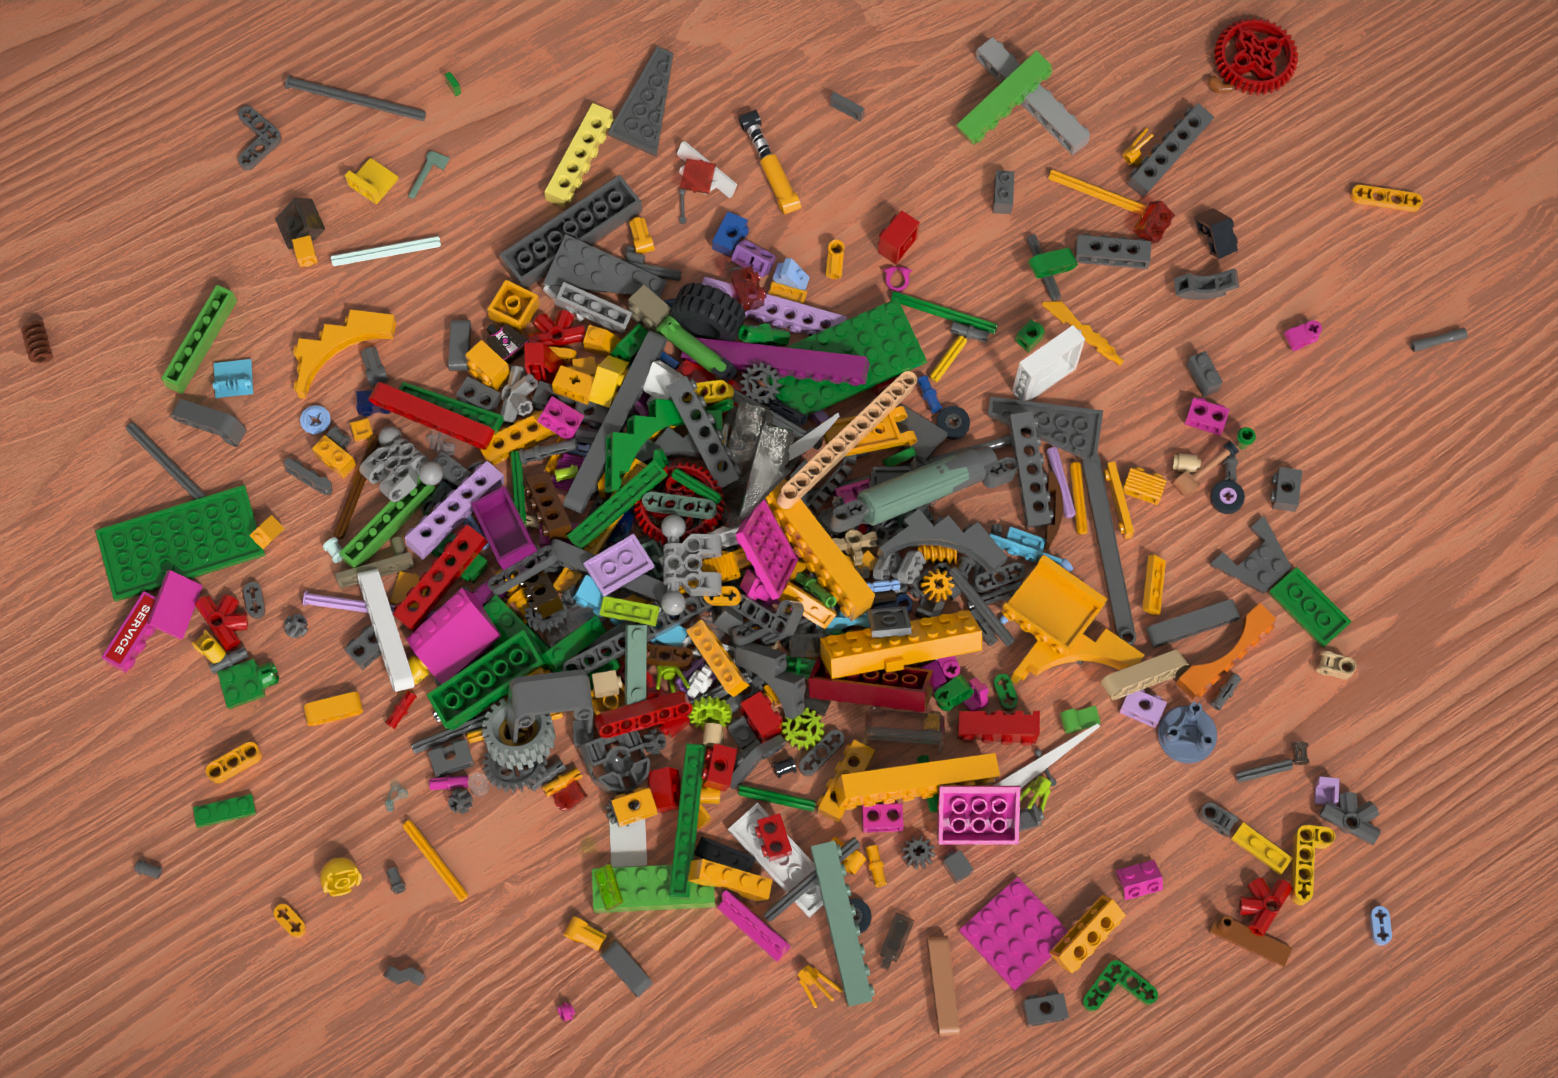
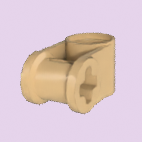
(1334, 665)
(713, 734)

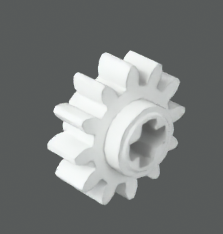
(700, 682)

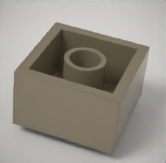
(648, 309)

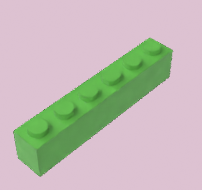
(1005, 98)
(199, 339)
(384, 526)

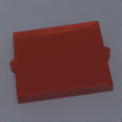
(697, 176)

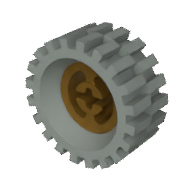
(527, 748)

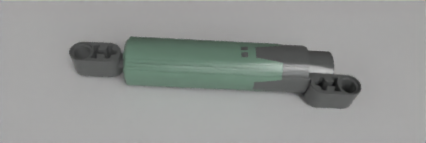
(924, 486)

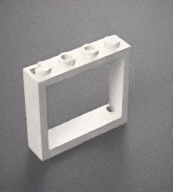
(1048, 364)

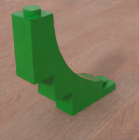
(623, 447)

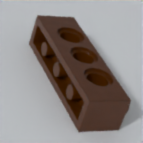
(548, 506)

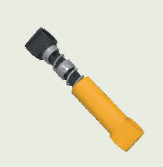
(786, 198)

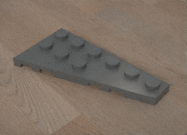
(598, 271)
(1062, 426)

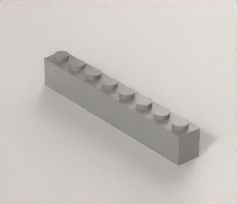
(1040, 103)

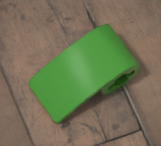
(1079, 720)

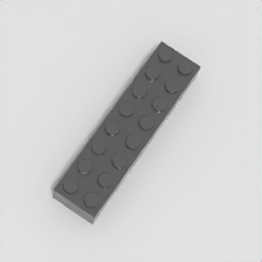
(585, 221)

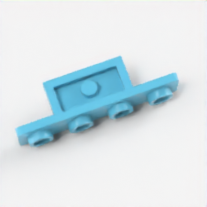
(1024, 545)

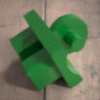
(800, 666)

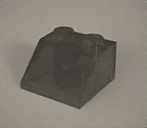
(299, 220)

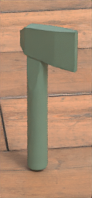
(433, 158)

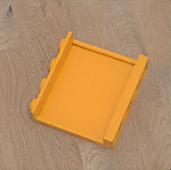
(1054, 606)

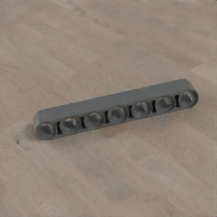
(642, 586)

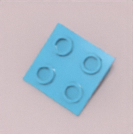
(233, 378)

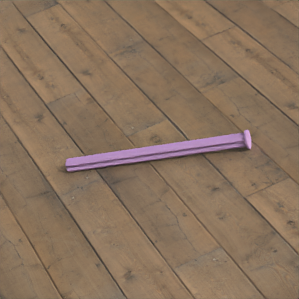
(342, 603)

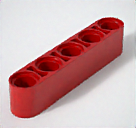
(643, 714)

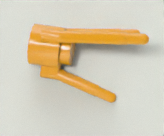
(1132, 153)
(809, 976)

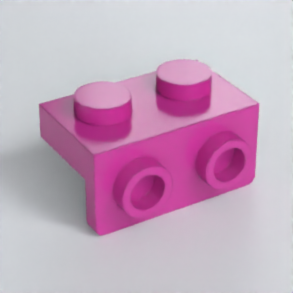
(1140, 879)

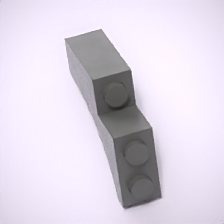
(771, 667)

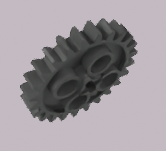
(495, 774)

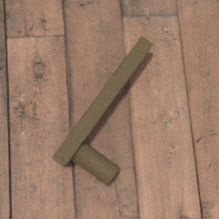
(400, 562)

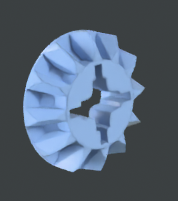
(315, 412)

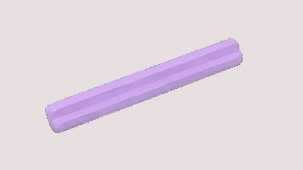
(1057, 468)

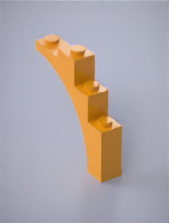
(358, 327)

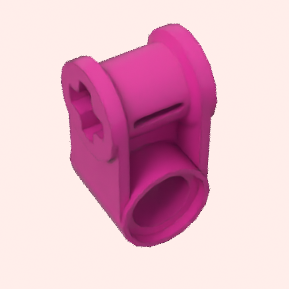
(1301, 336)
(949, 663)

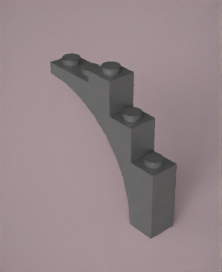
(972, 541)

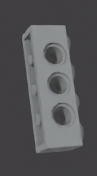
(593, 308)

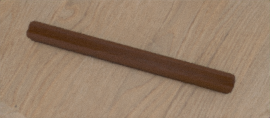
(354, 492)

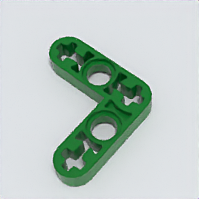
(1121, 980)

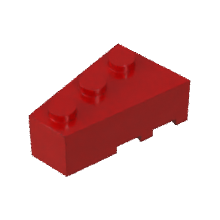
(542, 361)

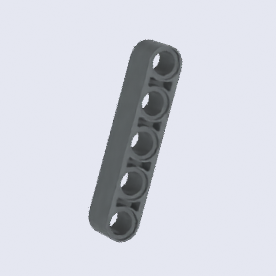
(1193, 623)

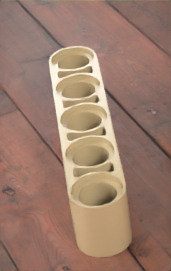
(1144, 674)

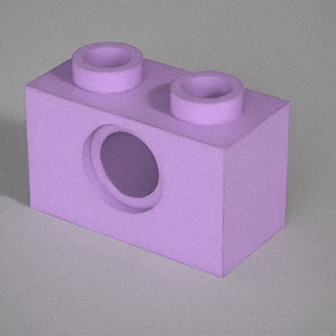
(1147, 716)

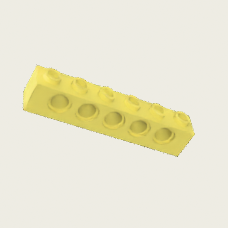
(595, 116)

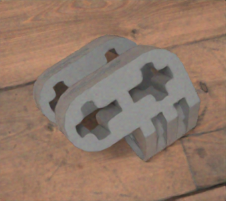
(904, 570)

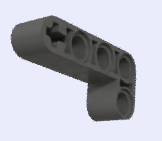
(209, 420)
(776, 617)

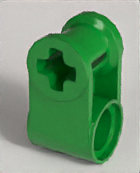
(953, 692)

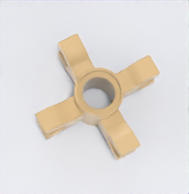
(854, 542)

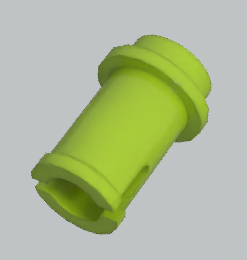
(566, 473)

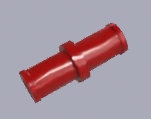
(401, 709)

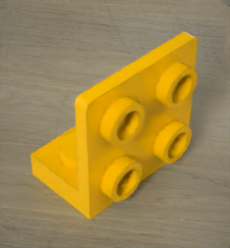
(372, 180)

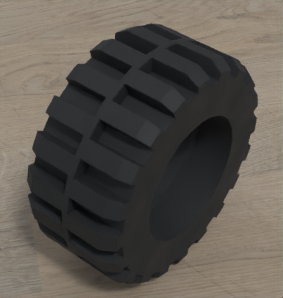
(708, 312)

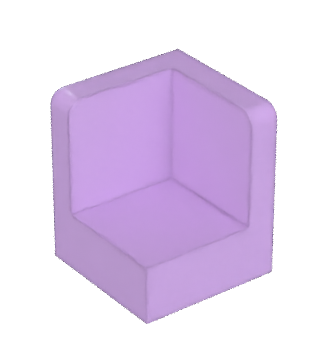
(1326, 790)

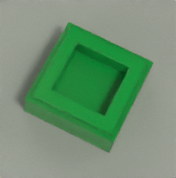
(452, 83)

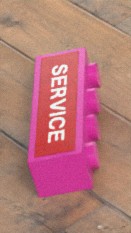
(131, 635)

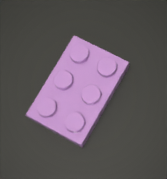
(618, 565)

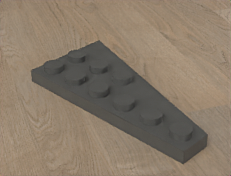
(643, 112)

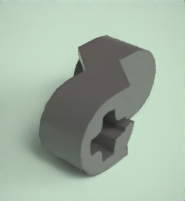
(399, 977)

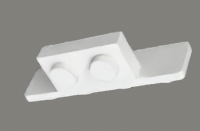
(720, 180)

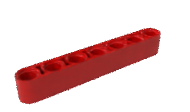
(431, 416)

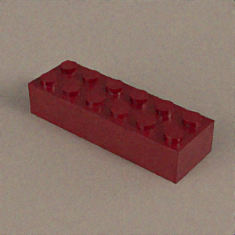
(897, 689)

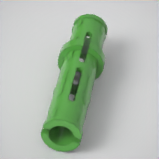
(811, 586)

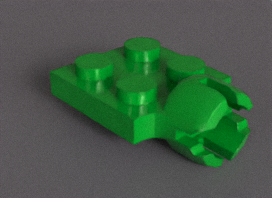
(246, 682)

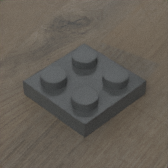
(889, 622)

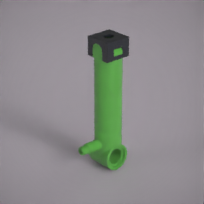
(719, 367)

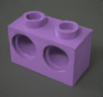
(749, 254)

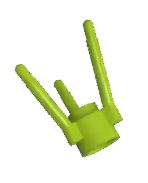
(669, 673)
(1039, 788)

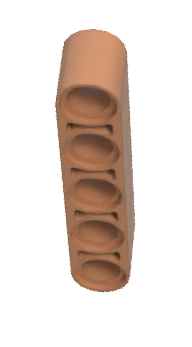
(943, 986)

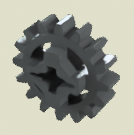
(765, 376)
(546, 623)

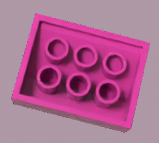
(454, 636)
(978, 815)

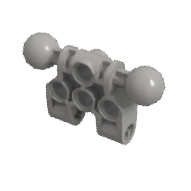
(399, 465)
(708, 582)

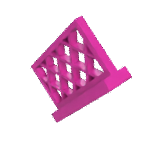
(753, 926)

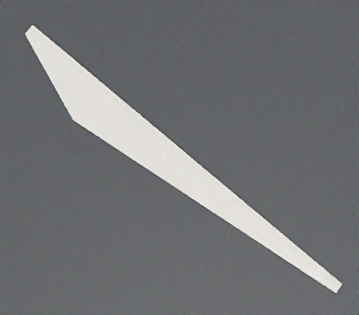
(1032, 770)

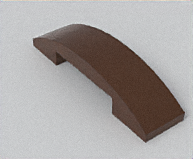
(1054, 490)

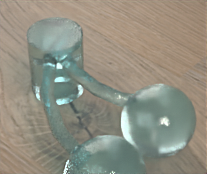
(403, 794)

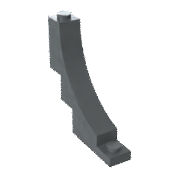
(673, 446)

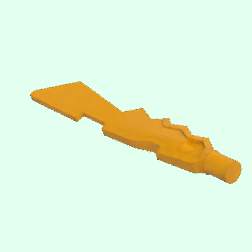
(1063, 314)

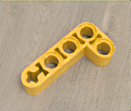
(1307, 865)

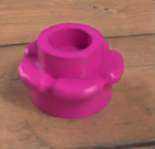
(566, 1011)

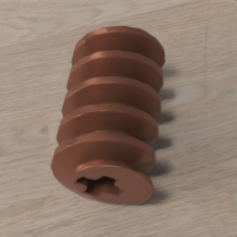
(36, 342)

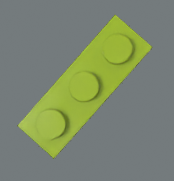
(629, 611)

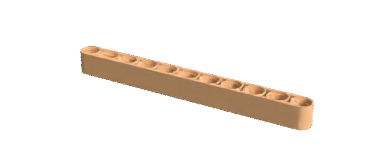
(841, 442)

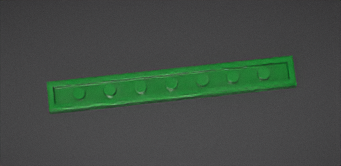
(687, 821)

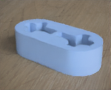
(1385, 925)

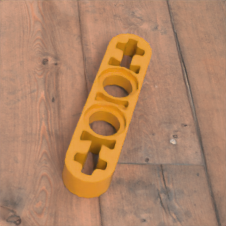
(1386, 198)

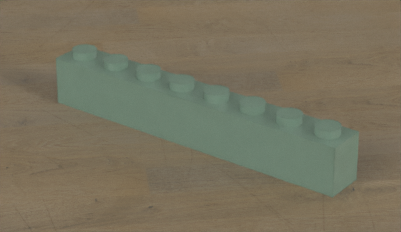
(841, 923)

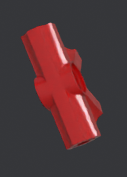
(561, 327)
(225, 613)
(1257, 904)

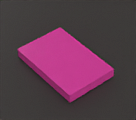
(174, 604)

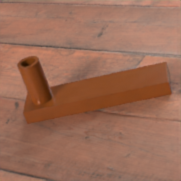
(1241, 936)

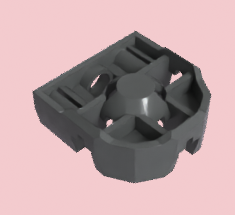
(595, 754)

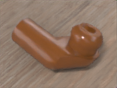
(1218, 87)

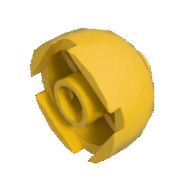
(339, 876)

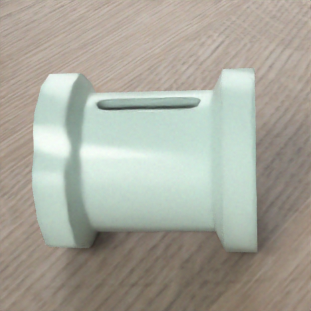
(333, 549)

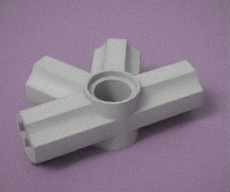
(515, 394)

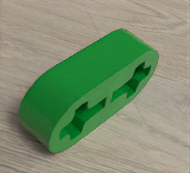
(899, 457)
(1001, 694)

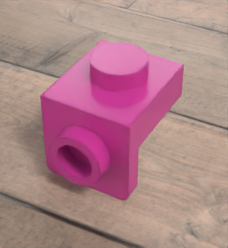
(979, 698)

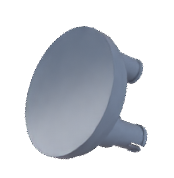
(1187, 734)

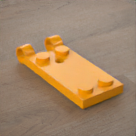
(874, 441)

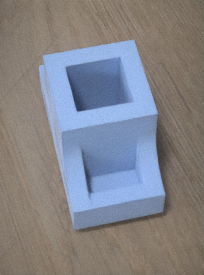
(791, 274)

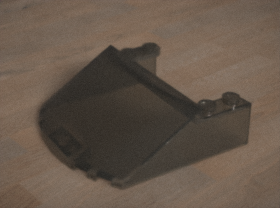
(762, 458)

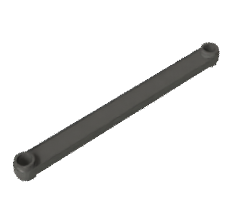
(1108, 550)

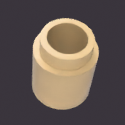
(1186, 462)

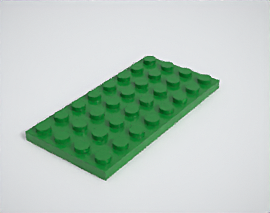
(878, 334)
(182, 538)

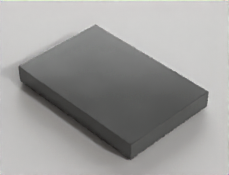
(927, 434)

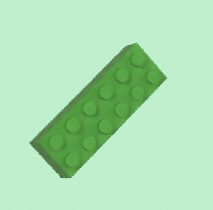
(648, 889)

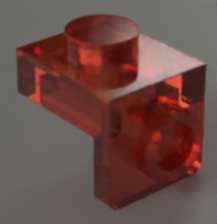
(570, 796)

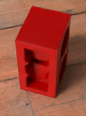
(777, 836)

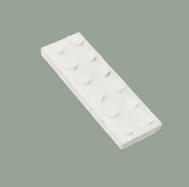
(784, 871)

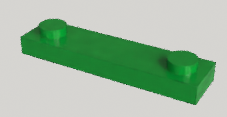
(574, 643)

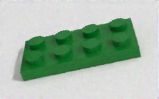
(1310, 607)

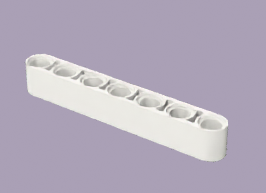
(385, 630)

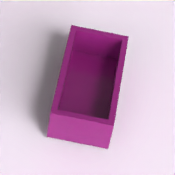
(504, 527)

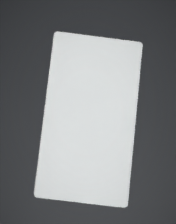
(628, 844)

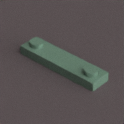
(635, 663)

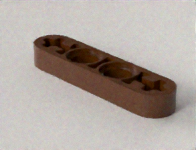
(654, 658)

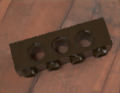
(542, 593)

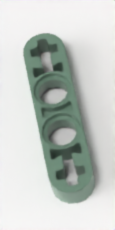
(680, 502)

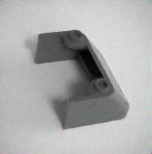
(546, 695)

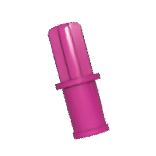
(448, 782)

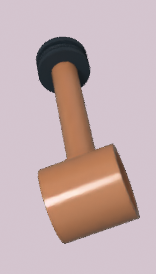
(1189, 483)

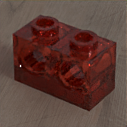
(1153, 222)
(744, 289)

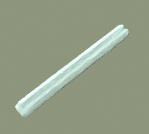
(384, 251)

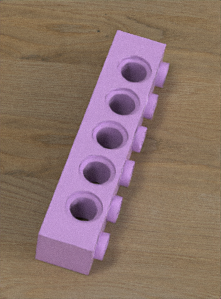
(452, 519)

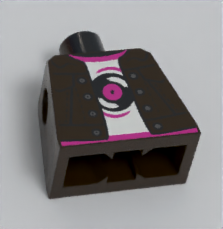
(506, 342)

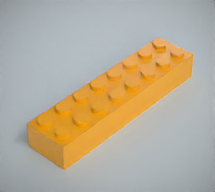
(822, 556)
(930, 640)
(914, 780)

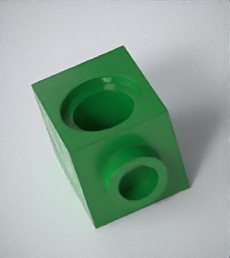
(1026, 341)

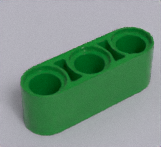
(1052, 263)

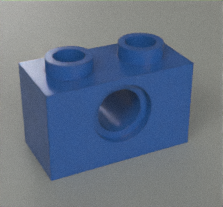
(730, 225)

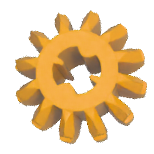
(930, 583)

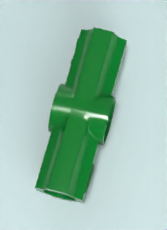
(764, 335)

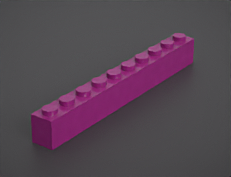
(791, 361)

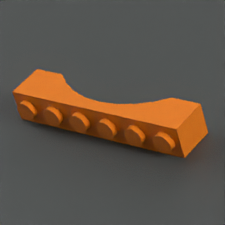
(1198, 677)

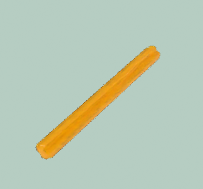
(1097, 192)

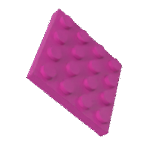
(767, 549)
(1014, 933)

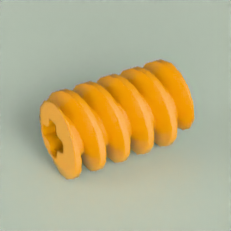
(937, 552)

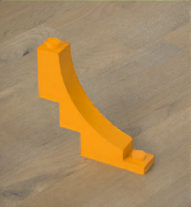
(1107, 650)

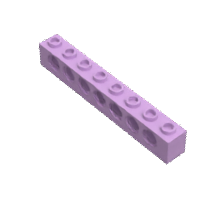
(783, 308)

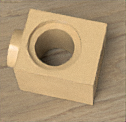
(606, 683)

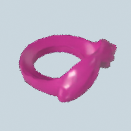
(905, 272)

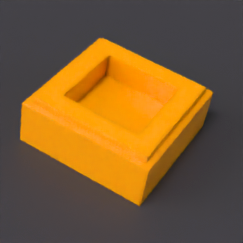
(361, 429)

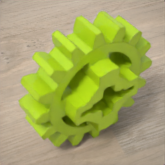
(710, 711)
(797, 733)

